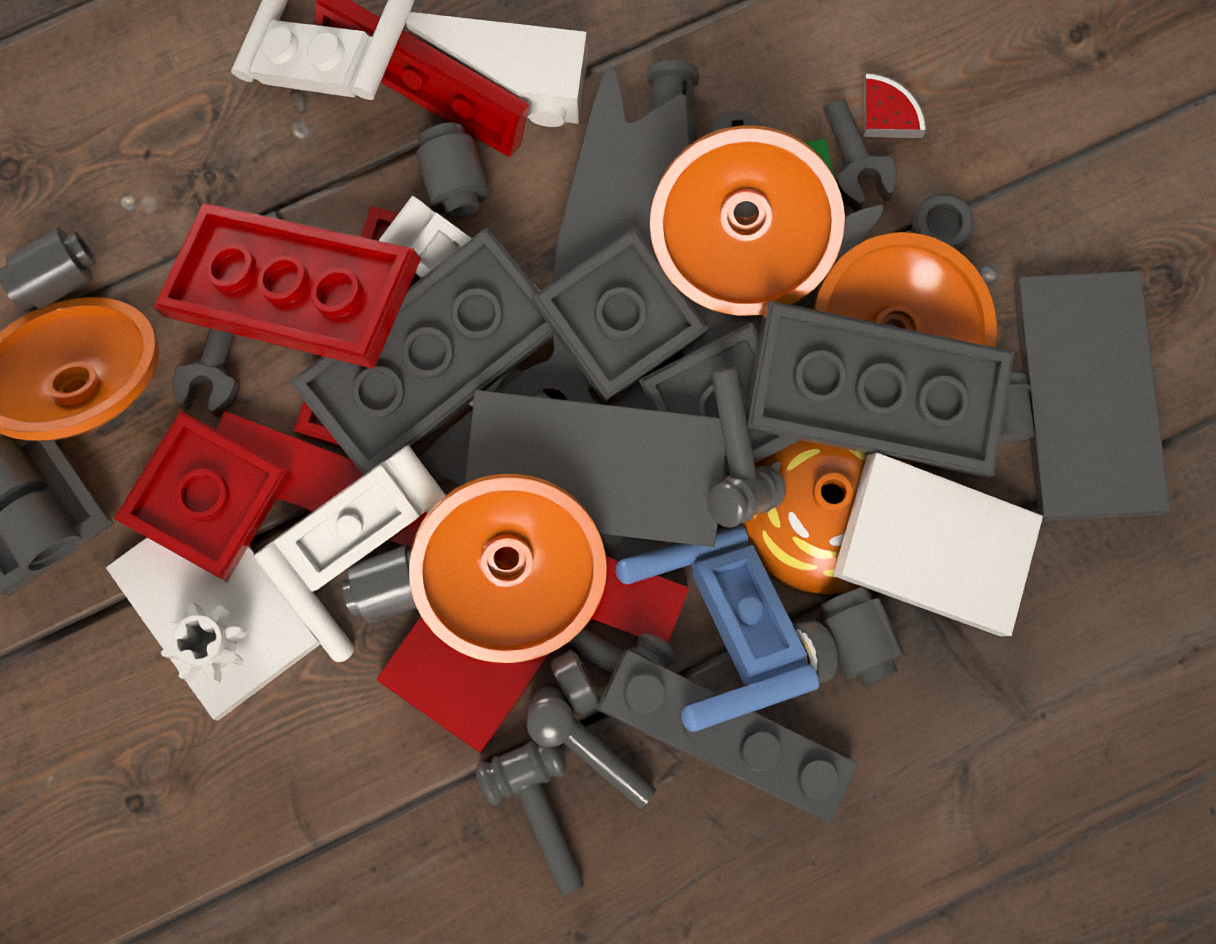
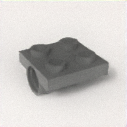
(43, 510)

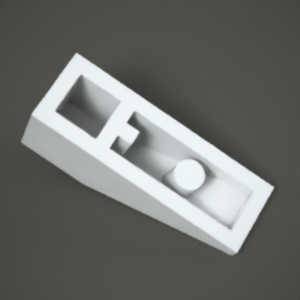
(527, 60)

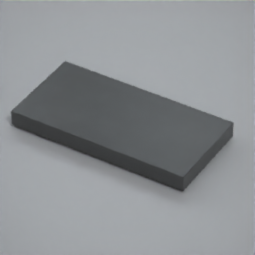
(451, 337)
(878, 389)
(1091, 396)
(626, 466)

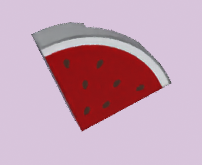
(890, 109)

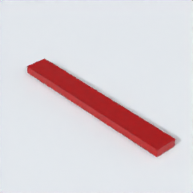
(320, 475)

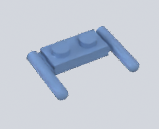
(747, 618)

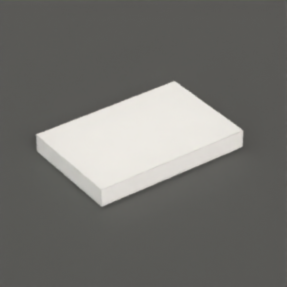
(938, 545)
(164, 583)

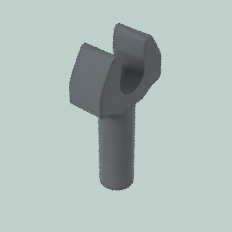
(858, 160)
(208, 369)

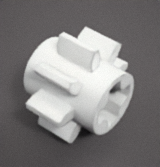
(189, 633)

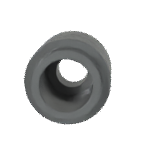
(451, 170)
(47, 269)
(380, 586)
(862, 636)

